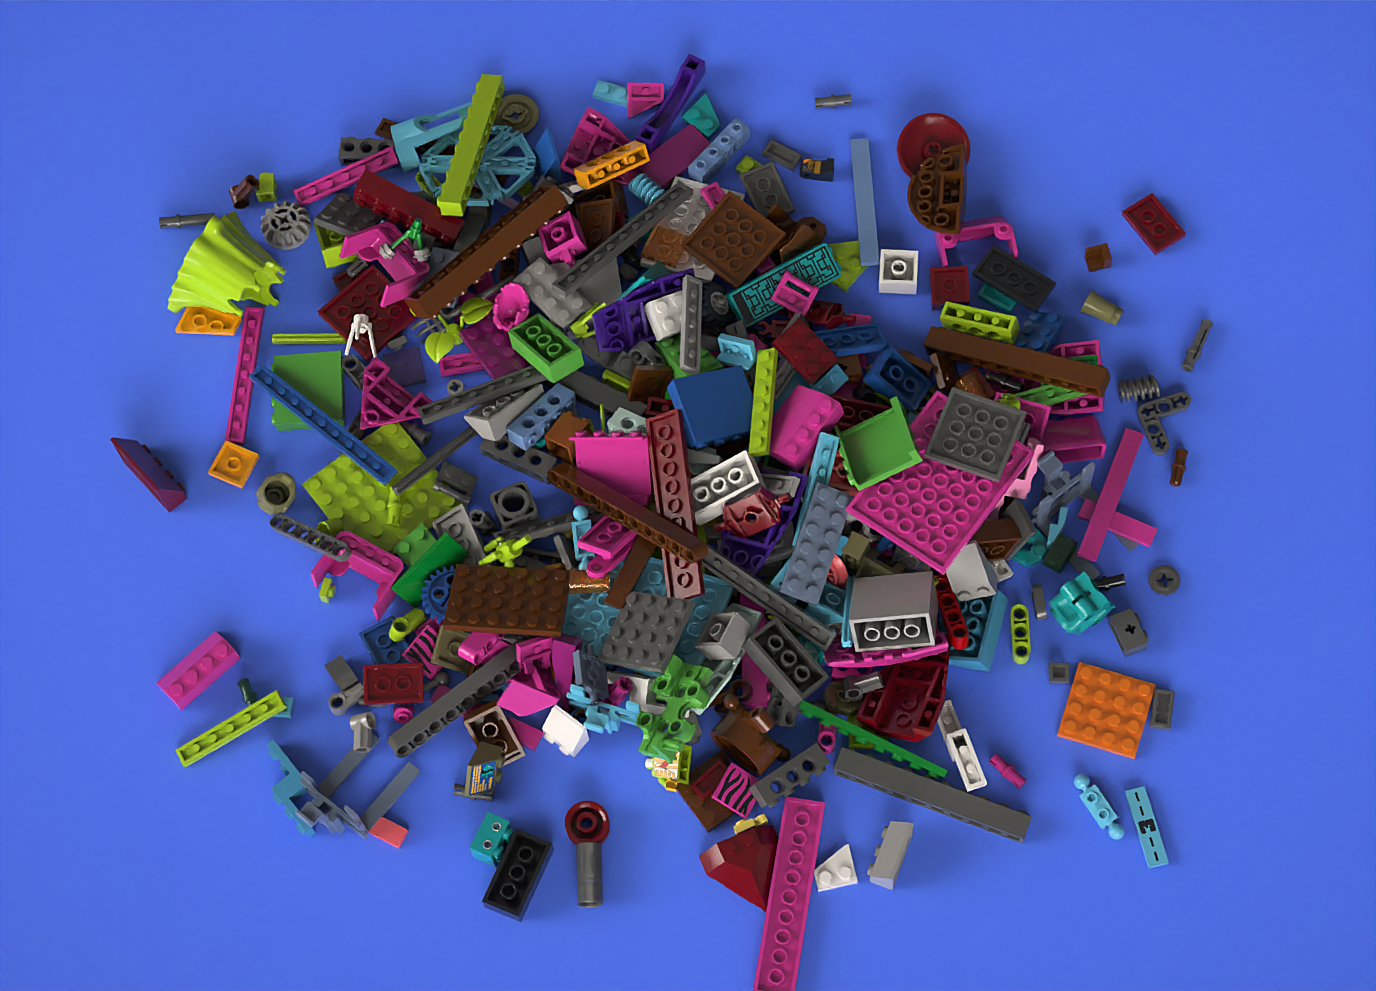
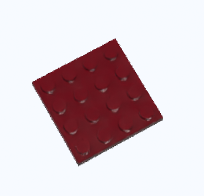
(365, 297)

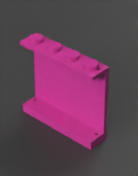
(616, 461)

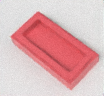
(389, 832)

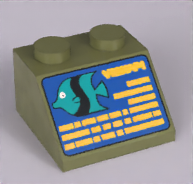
(484, 769)

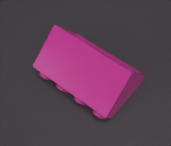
(1074, 439)

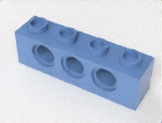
(719, 152)
(541, 416)

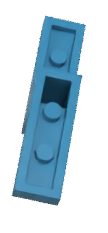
(289, 788)

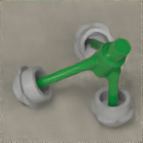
(413, 233)

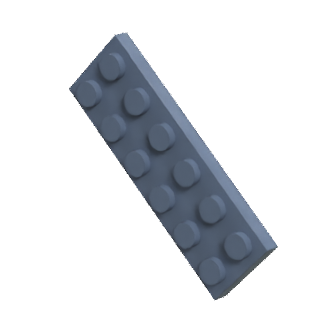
(816, 544)

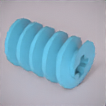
(645, 189)

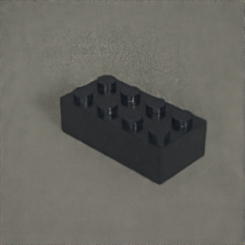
(518, 875)

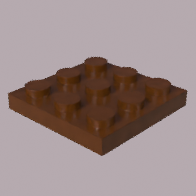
(708, 812)

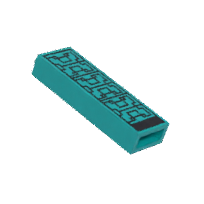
(752, 300)

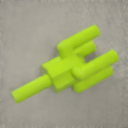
(505, 551)

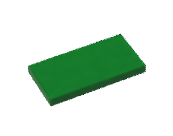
(442, 553)

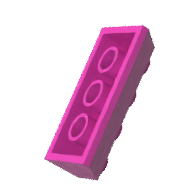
(198, 670)

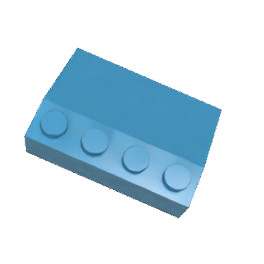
(984, 623)

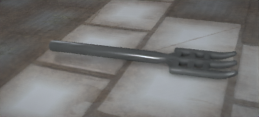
(456, 311)

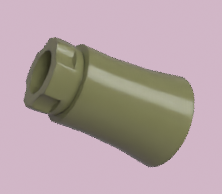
(1101, 308)

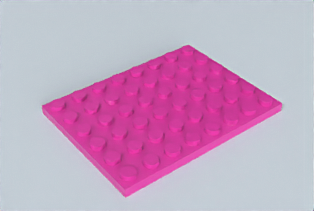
(931, 505)

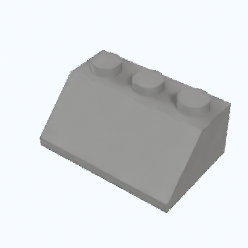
(891, 853)

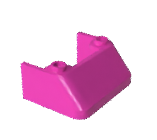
(977, 229)
(403, 268)
(368, 561)
(526, 692)

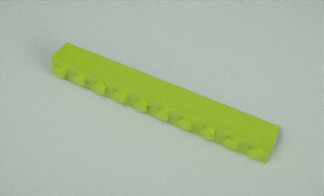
(471, 145)

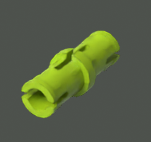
(394, 508)

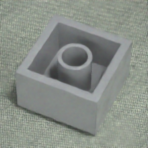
(723, 636)

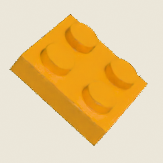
(233, 464)

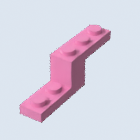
(1022, 484)

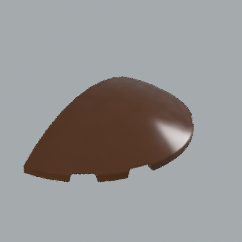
(940, 191)

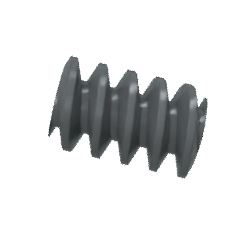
(1138, 387)

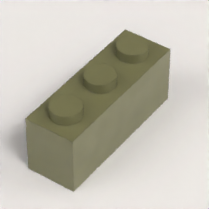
(854, 551)

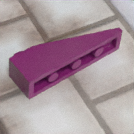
(563, 661)

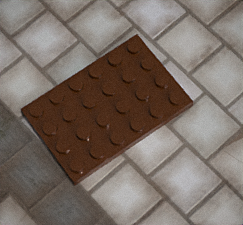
(508, 600)

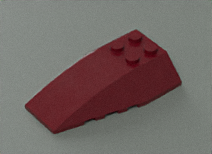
(910, 698)

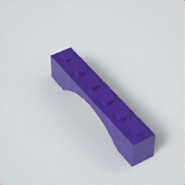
(685, 83)

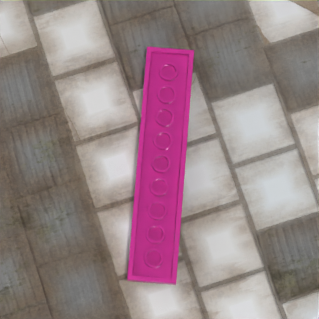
(789, 895)

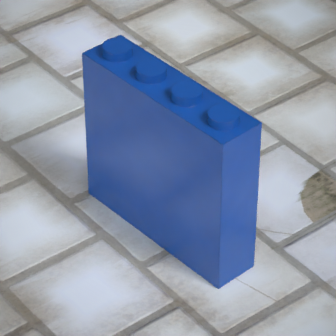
(713, 406)

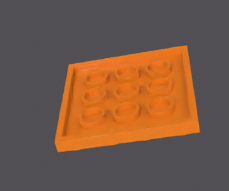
(1106, 710)

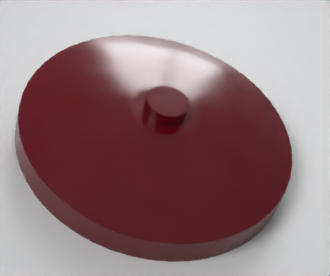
(926, 138)

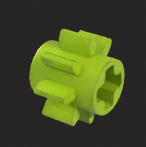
(1010, 400)

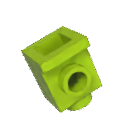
(268, 187)

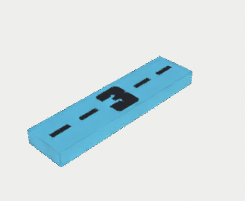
(1146, 827)

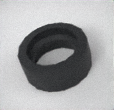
(710, 336)

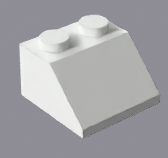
(565, 731)

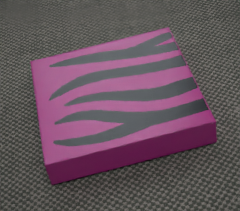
(422, 650)
(734, 790)

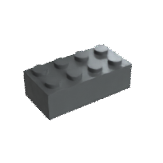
(785, 661)

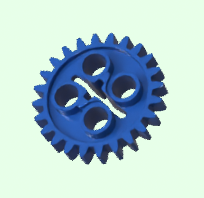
(437, 586)

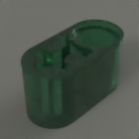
(1060, 553)

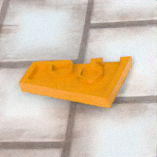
(208, 321)

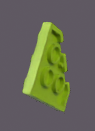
(848, 257)

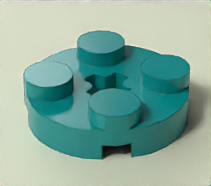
(1036, 552)

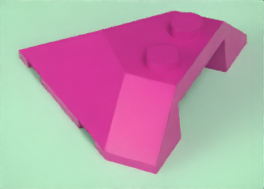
(385, 399)

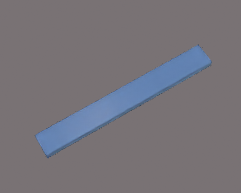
(864, 202)

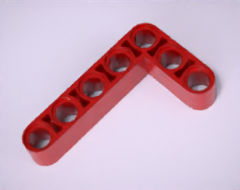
(951, 612)

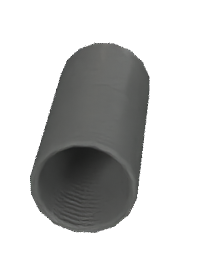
(589, 870)

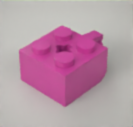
(563, 239)

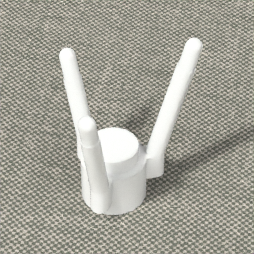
(360, 325)

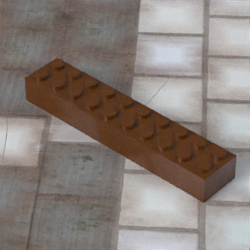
(486, 252)

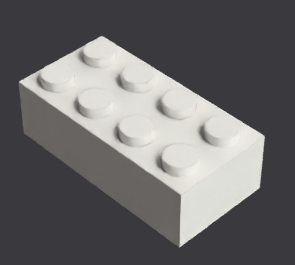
(725, 484)

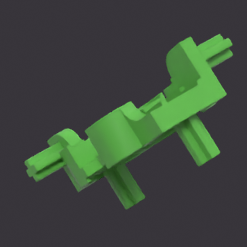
(668, 688)

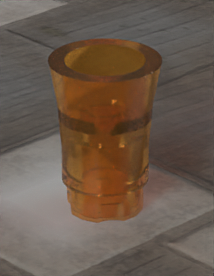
(972, 384)
(582, 583)

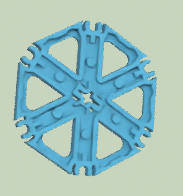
(491, 164)

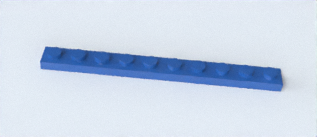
(323, 424)

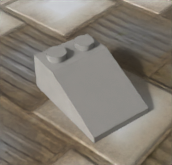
(972, 574)

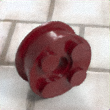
(583, 812)

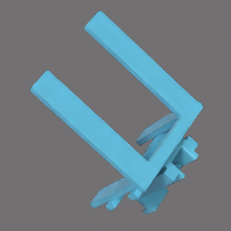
(597, 717)

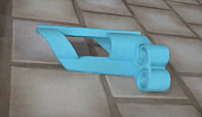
(412, 134)

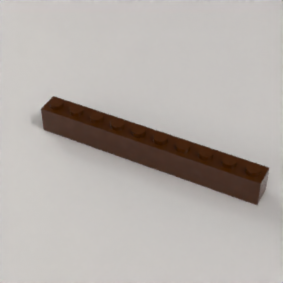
(1018, 361)

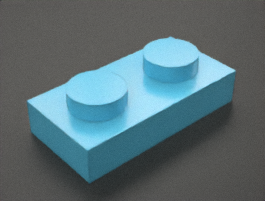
(610, 93)

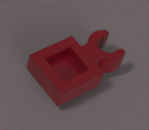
(774, 329)

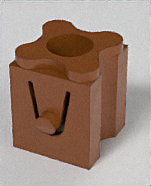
(558, 436)

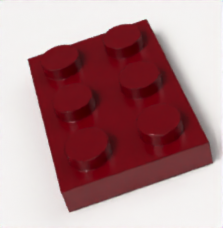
(1153, 224)
(805, 351)
(393, 684)

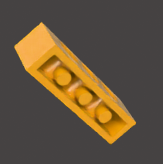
(611, 164)

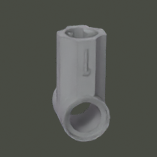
(348, 696)
(362, 726)

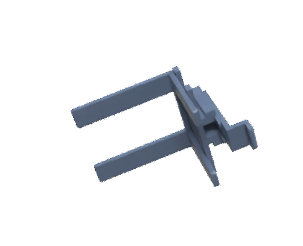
(1057, 494)
(327, 813)

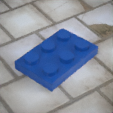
(1040, 331)

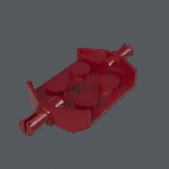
(824, 313)
(762, 504)

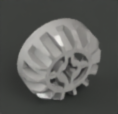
(289, 233)

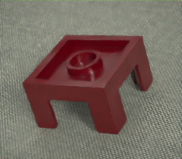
(949, 285)

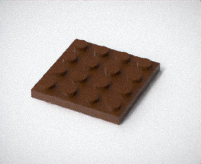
(733, 240)

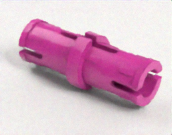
(1007, 771)

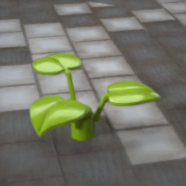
(438, 344)

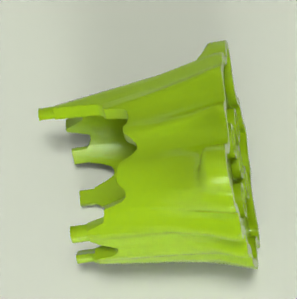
(225, 266)

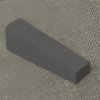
(704, 459)

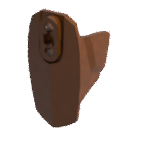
(799, 235)

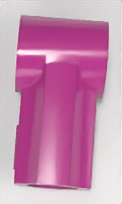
(618, 691)
(829, 734)

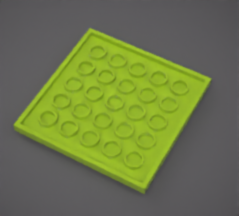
(361, 501)

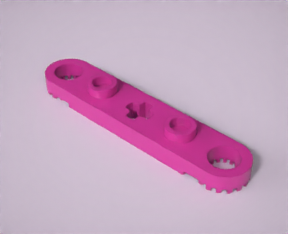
(608, 564)

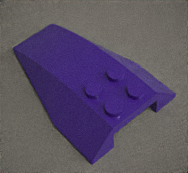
(625, 321)
(754, 550)

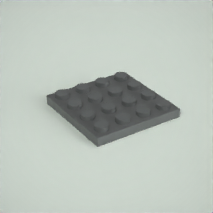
(975, 434)
(646, 631)

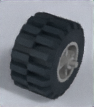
(715, 305)

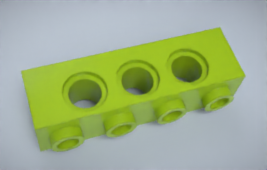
(980, 322)

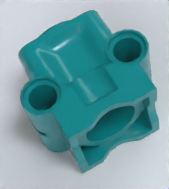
(1080, 604)

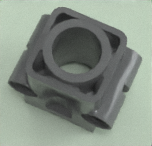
(514, 497)

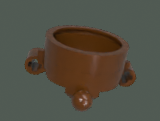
(745, 736)

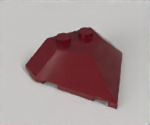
(744, 863)

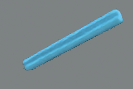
(846, 638)

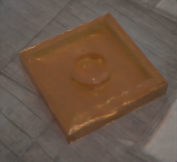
(664, 246)

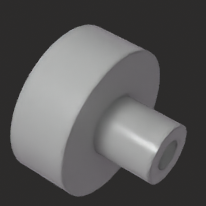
(627, 272)

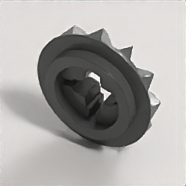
(1169, 574)

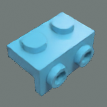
(736, 351)

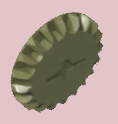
(524, 107)

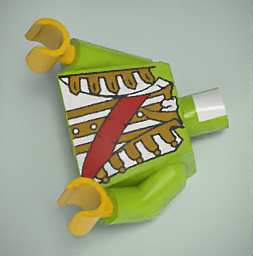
(674, 773)

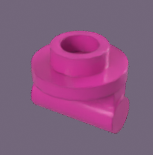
(403, 714)

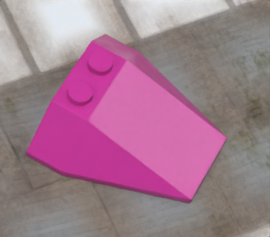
(592, 139)

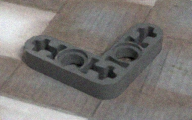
(1153, 419)

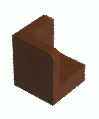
(1098, 257)

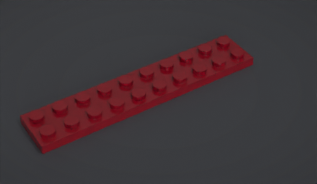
(674, 498)

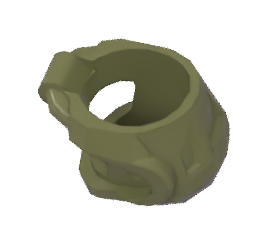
(276, 493)

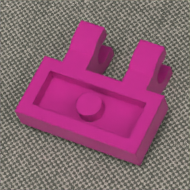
(534, 648)

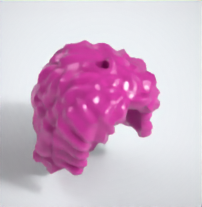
(510, 306)

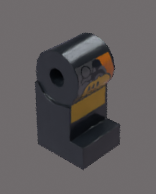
(817, 169)

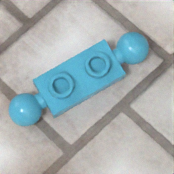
(579, 529)
(1099, 806)

